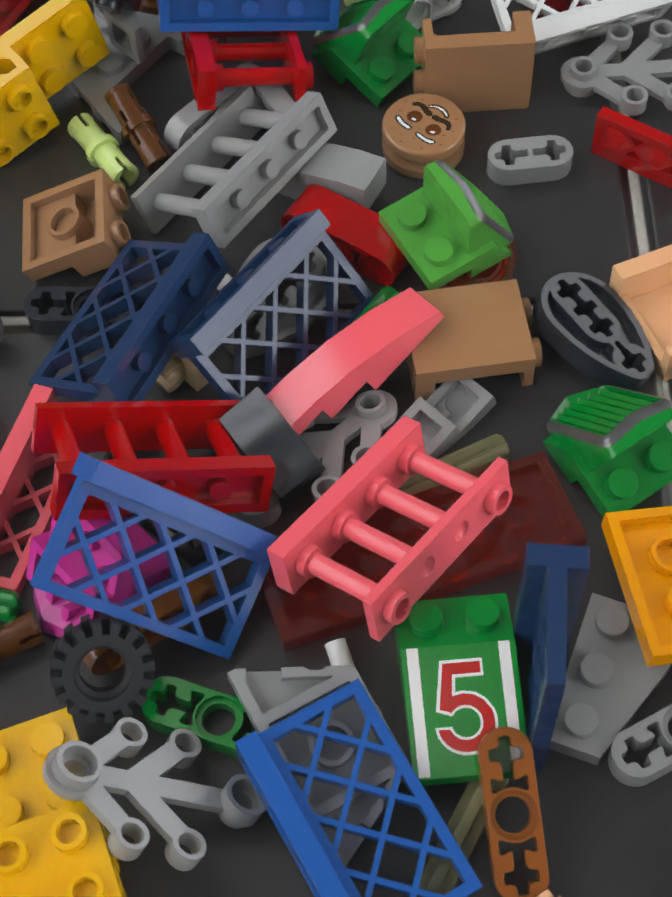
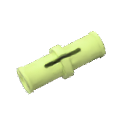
(102, 150)

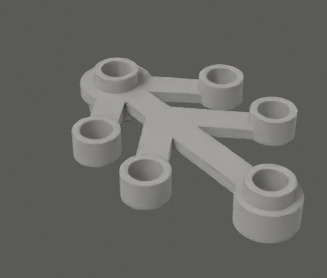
(592, 74)
(369, 414)
(147, 790)

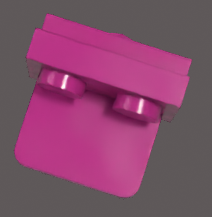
(56, 612)

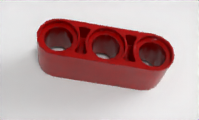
(354, 232)

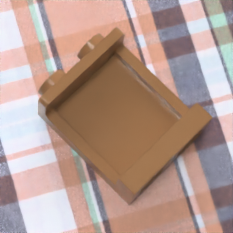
(478, 68)
(478, 337)

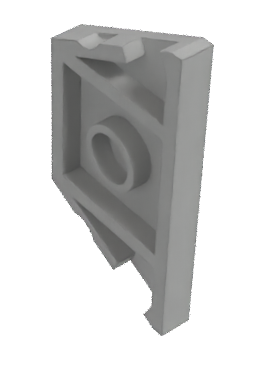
(276, 695)

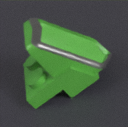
(447, 227)

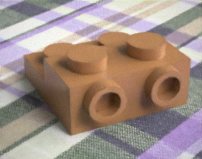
(74, 226)

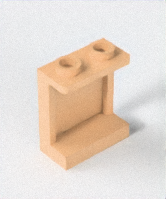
(647, 291)

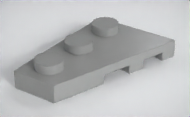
(603, 682)

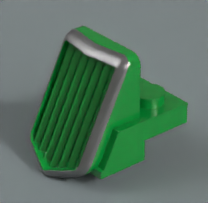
(370, 47)
(613, 445)

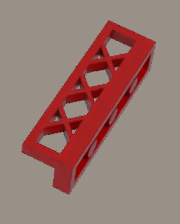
(633, 146)

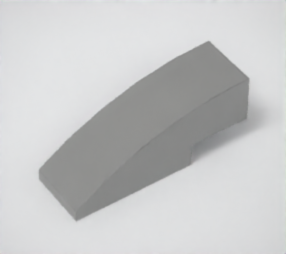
(342, 170)

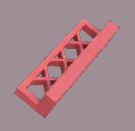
(16, 472)

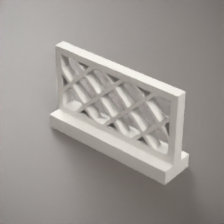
(581, 22)

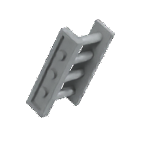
(255, 177)

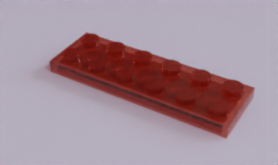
(535, 515)

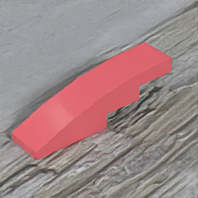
(356, 355)

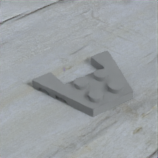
(120, 68)

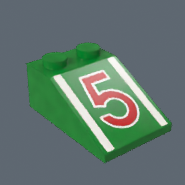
(458, 685)

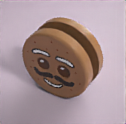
(422, 131)

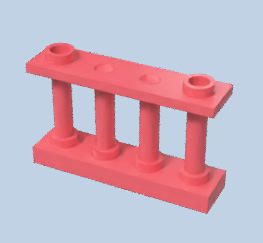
(374, 484)

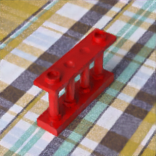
(210, 77)
(121, 427)

